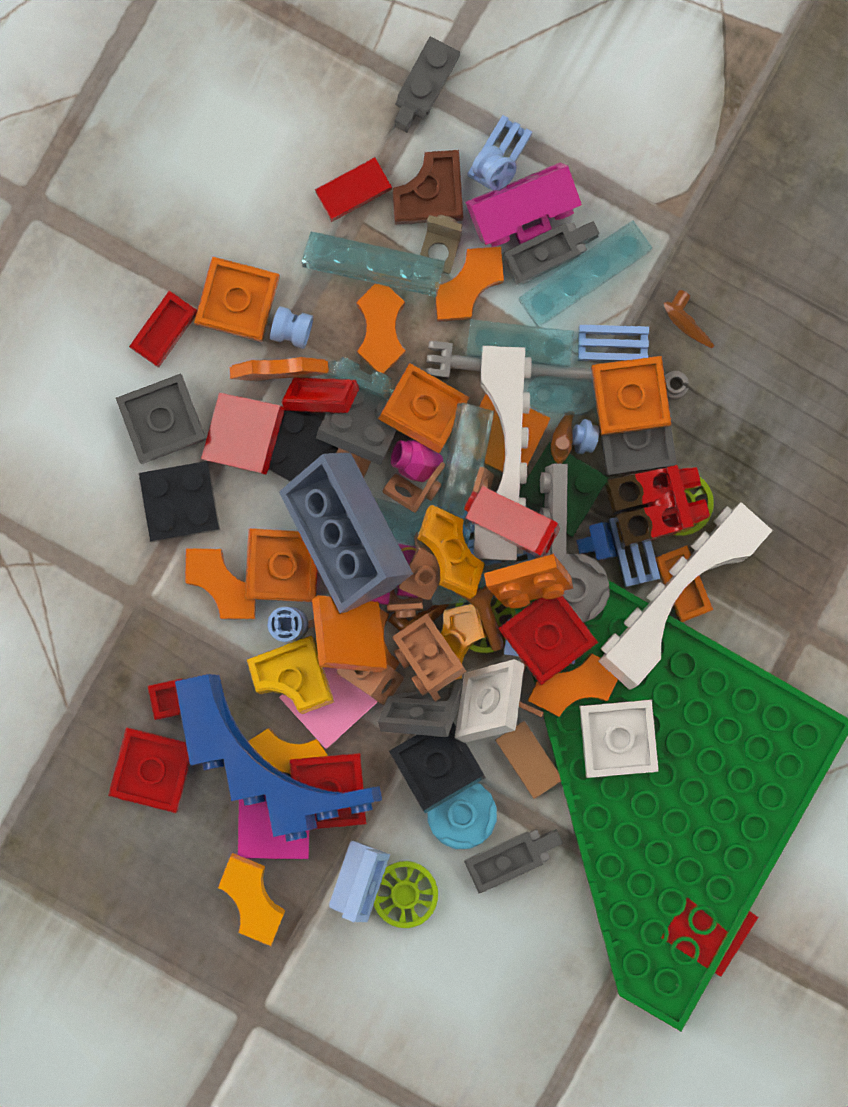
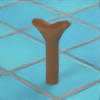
(481, 602)

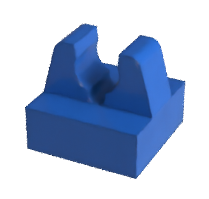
(600, 541)

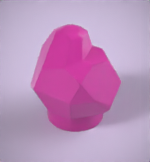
(415, 460)

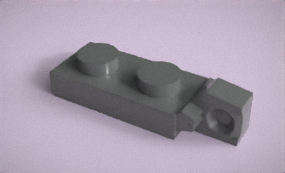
(425, 82)
(549, 251)
(511, 858)

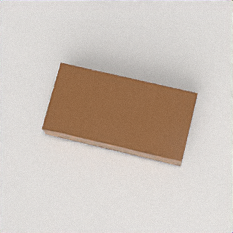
(529, 760)

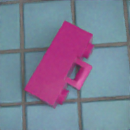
(534, 197)

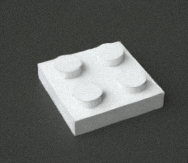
(489, 701)
(618, 738)

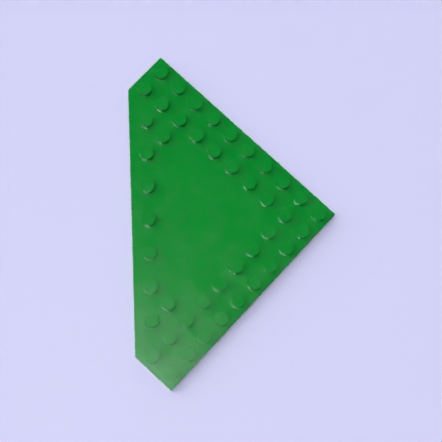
(710, 824)

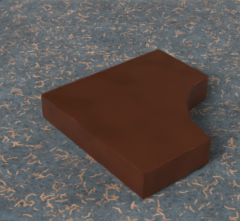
(433, 190)

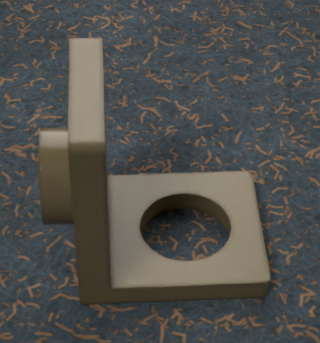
(443, 231)

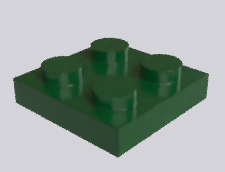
(582, 488)

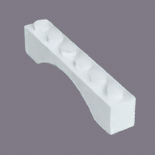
(503, 382)
(639, 646)

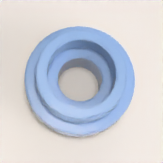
(585, 436)

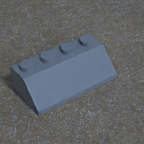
(345, 531)

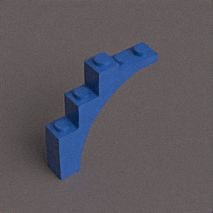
(215, 737)

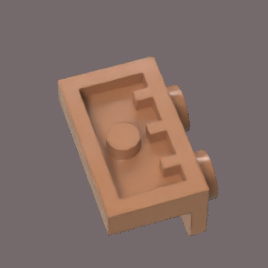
(429, 656)

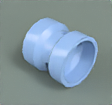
(291, 327)
(293, 622)

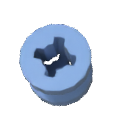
(494, 167)

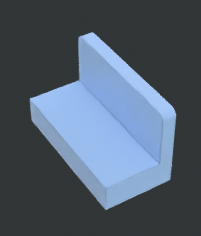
(358, 881)

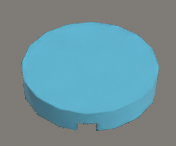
(464, 818)

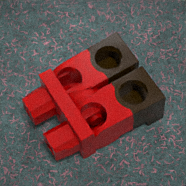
(666, 501)

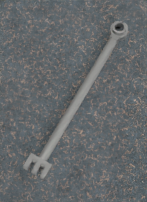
(448, 360)

